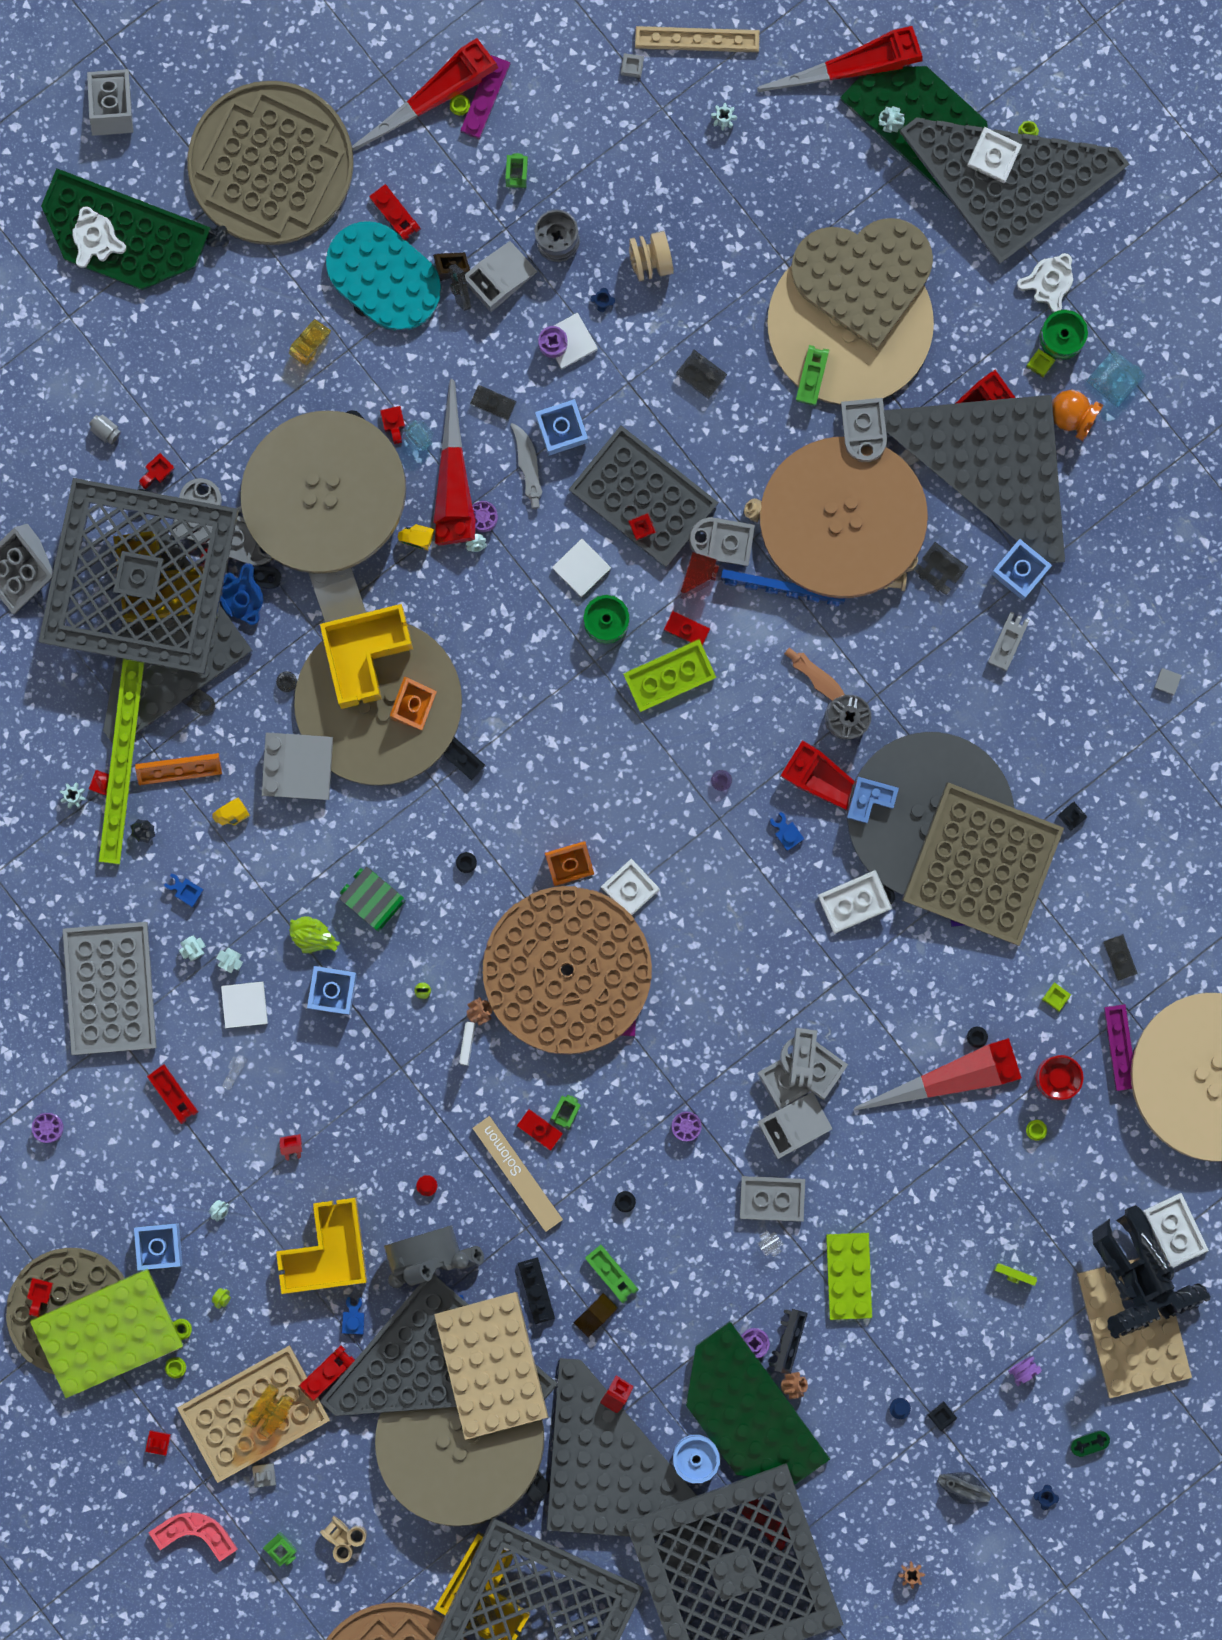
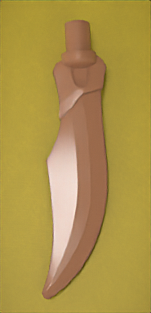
(821, 680)

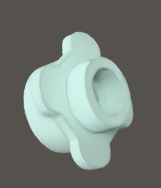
(477, 544)
(219, 1210)

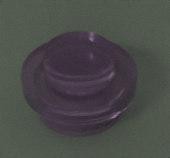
(721, 780)

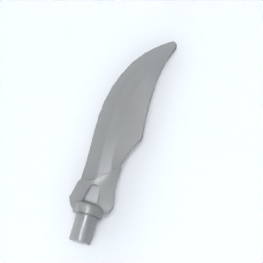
(528, 463)

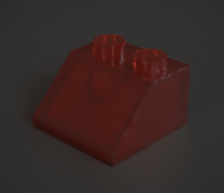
(699, 574)

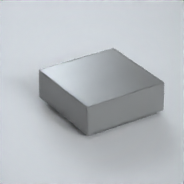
(632, 65)
(1167, 681)

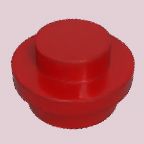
(427, 1185)

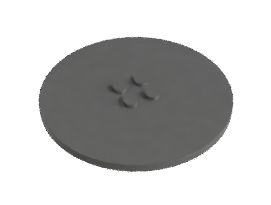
(920, 769)

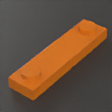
(178, 769)

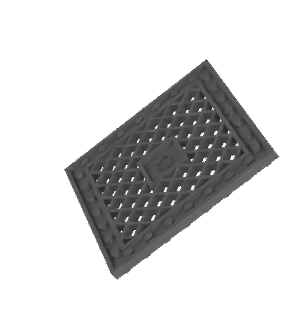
(138, 576)
(735, 1570)

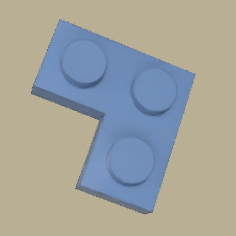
(869, 793)

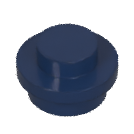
(900, 1408)

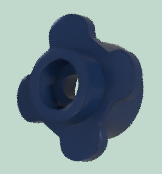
(603, 293)
(1052, 1498)

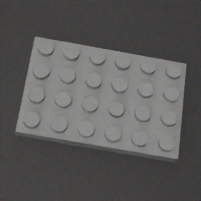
(109, 988)

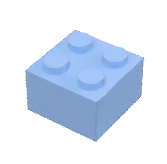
(561, 427)
(1021, 569)
(332, 990)
(158, 1246)

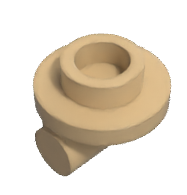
(752, 509)

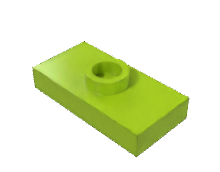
(1015, 1275)

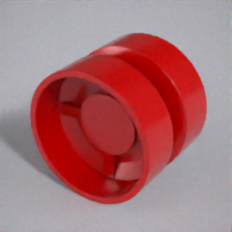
(1059, 1077)

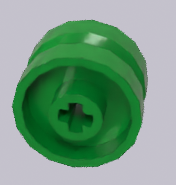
(1054, 343)
(603, 631)

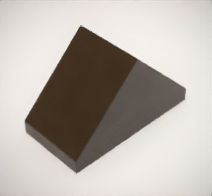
(444, 260)
(595, 1315)

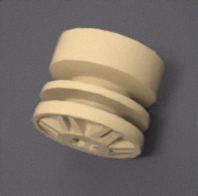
(651, 256)

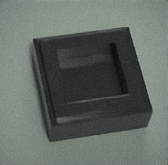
(942, 1416)

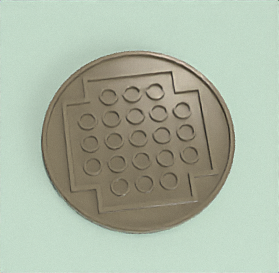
(270, 162)
(323, 492)
(366, 741)
(455, 1478)

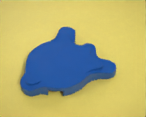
(242, 595)

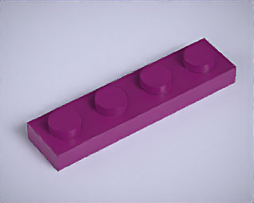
(485, 99)
(1119, 1045)

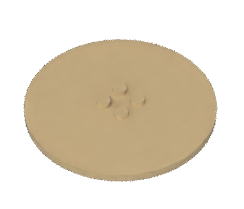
(852, 366)
(1180, 1076)

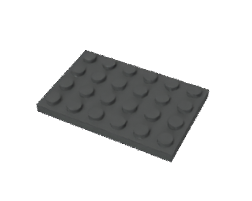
(634, 480)

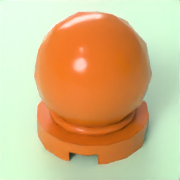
(1074, 412)

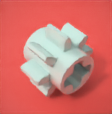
(724, 111)
(891, 119)
(66, 793)
(192, 948)
(229, 960)

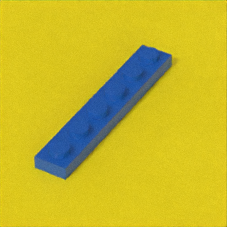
(774, 586)

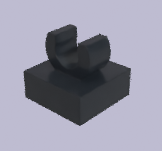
(1072, 816)

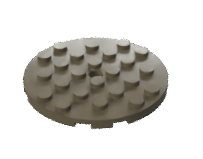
(74, 1275)

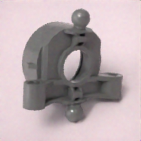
(419, 1256)

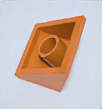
(412, 704)
(569, 863)

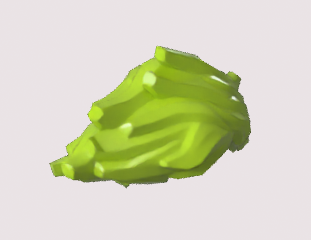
(311, 935)

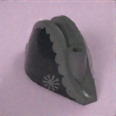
(964, 1488)

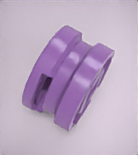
(553, 341)
(485, 516)
(686, 1126)
(47, 1127)
(757, 1341)
(1025, 1370)

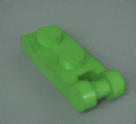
(812, 376)
(611, 1273)

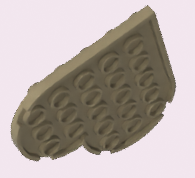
(863, 277)

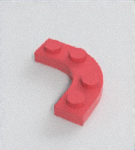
(198, 1525)

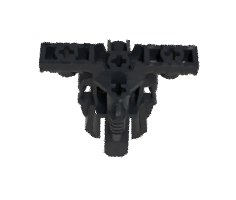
(1146, 1281)

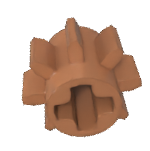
(479, 1011)
(794, 1385)
(911, 1581)

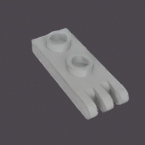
(1008, 642)
(803, 1056)

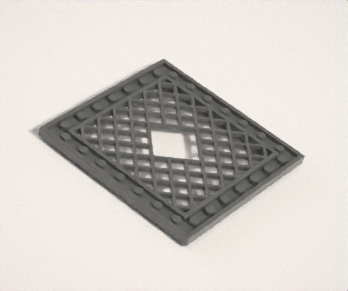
(500, 1536)

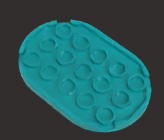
(383, 276)

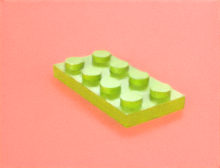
(669, 675)
(849, 1276)

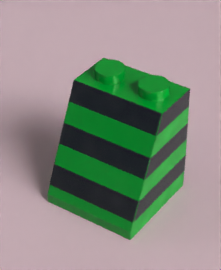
(371, 898)

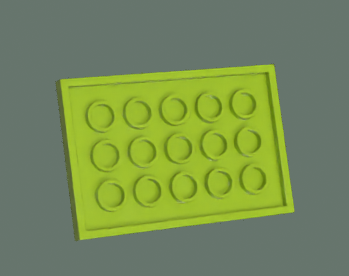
(106, 1333)

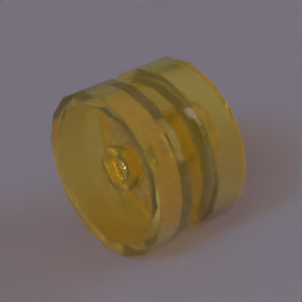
(268, 1410)

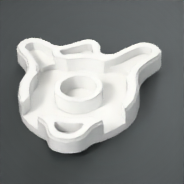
(95, 236)
(1050, 280)

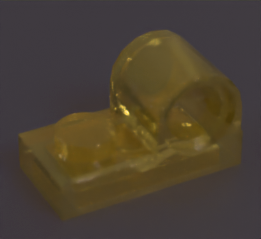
(308, 342)

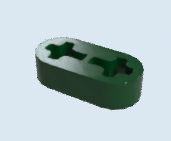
(1087, 1438)

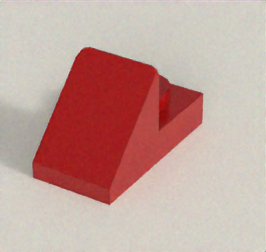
(616, 1394)

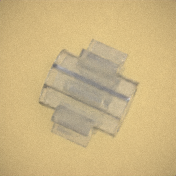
(770, 1243)

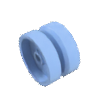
(683, 1455)

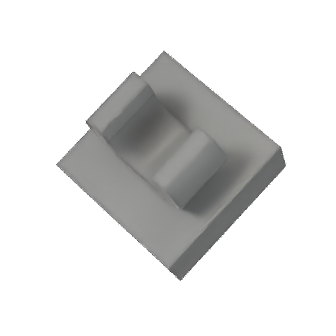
(264, 1475)

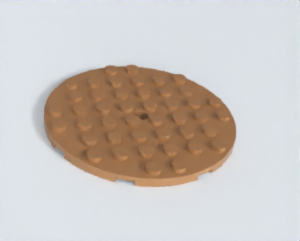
(560, 1010)

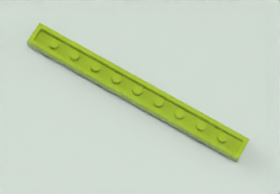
(121, 762)

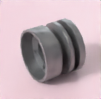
(555, 224)
(836, 712)

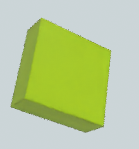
(1040, 363)
(1056, 997)

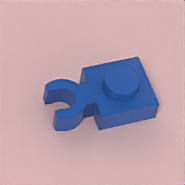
(788, 834)
(186, 891)
(353, 1320)

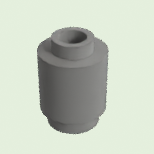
(104, 429)

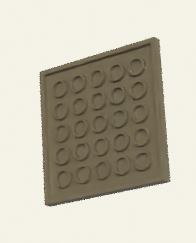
(983, 864)

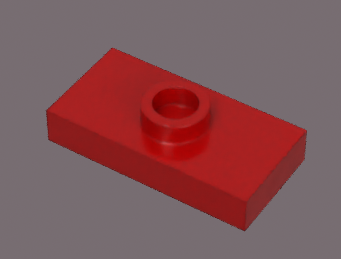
(686, 628)
(539, 1129)

